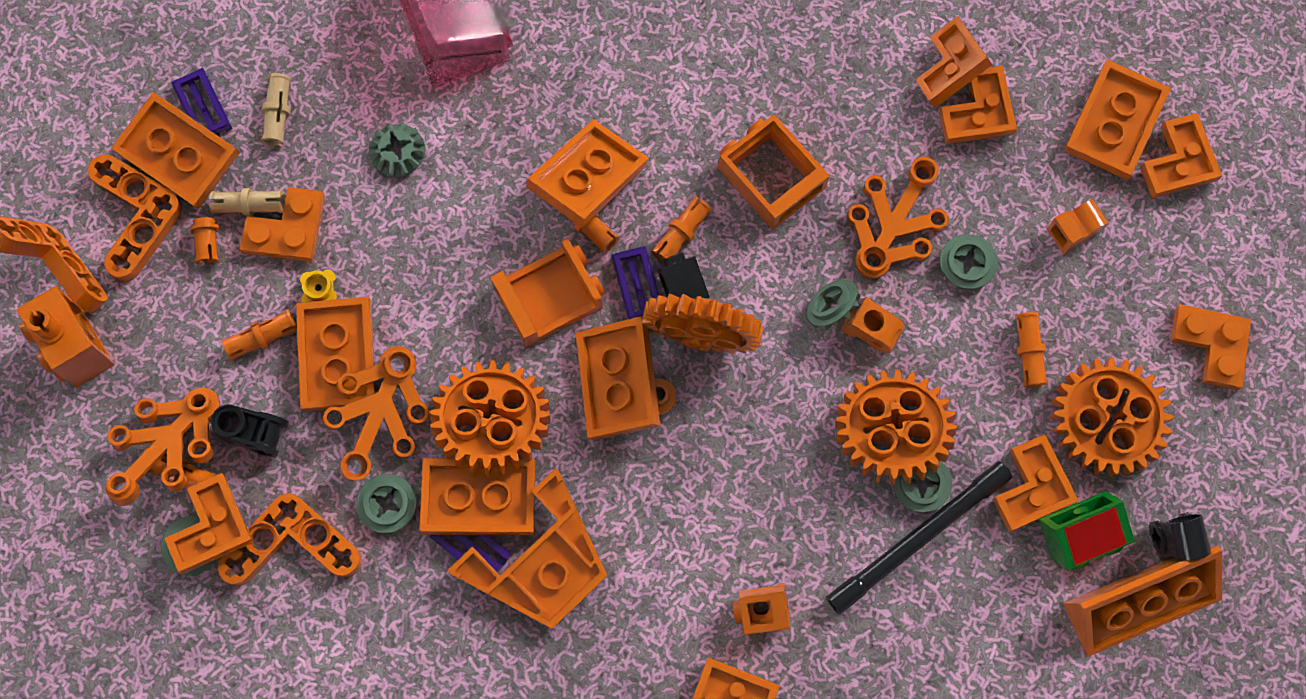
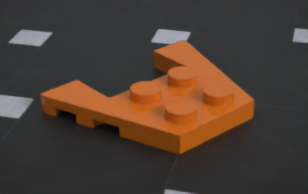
(551, 572)

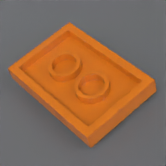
(1117, 119)
(175, 150)
(587, 173)
(333, 341)
(617, 379)
(476, 502)

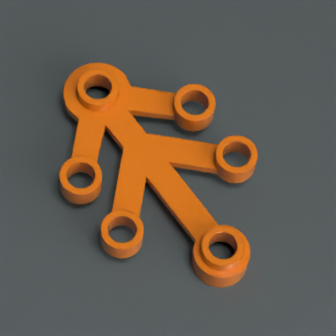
(894, 223)
(379, 407)
(164, 439)

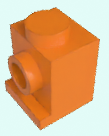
(774, 619)

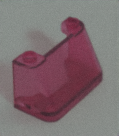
(456, 37)

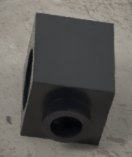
(682, 277)

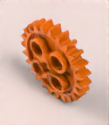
(702, 324)
(490, 417)
(1140, 435)
(904, 455)

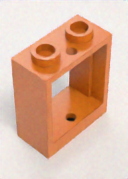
(796, 197)

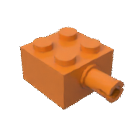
(64, 337)

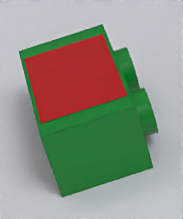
(1087, 531)

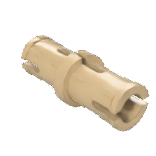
(275, 109)
(247, 201)

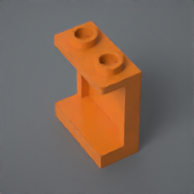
(549, 293)

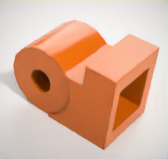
(1077, 226)
(874, 326)

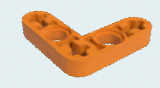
(145, 204)
(47, 243)
(297, 529)

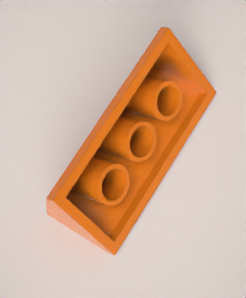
(1145, 600)

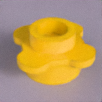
(311, 279)

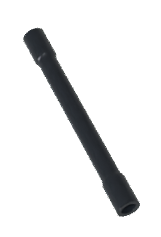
(858, 585)

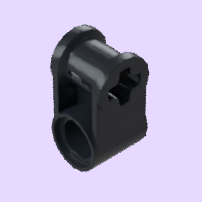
(256, 430)
(1181, 537)

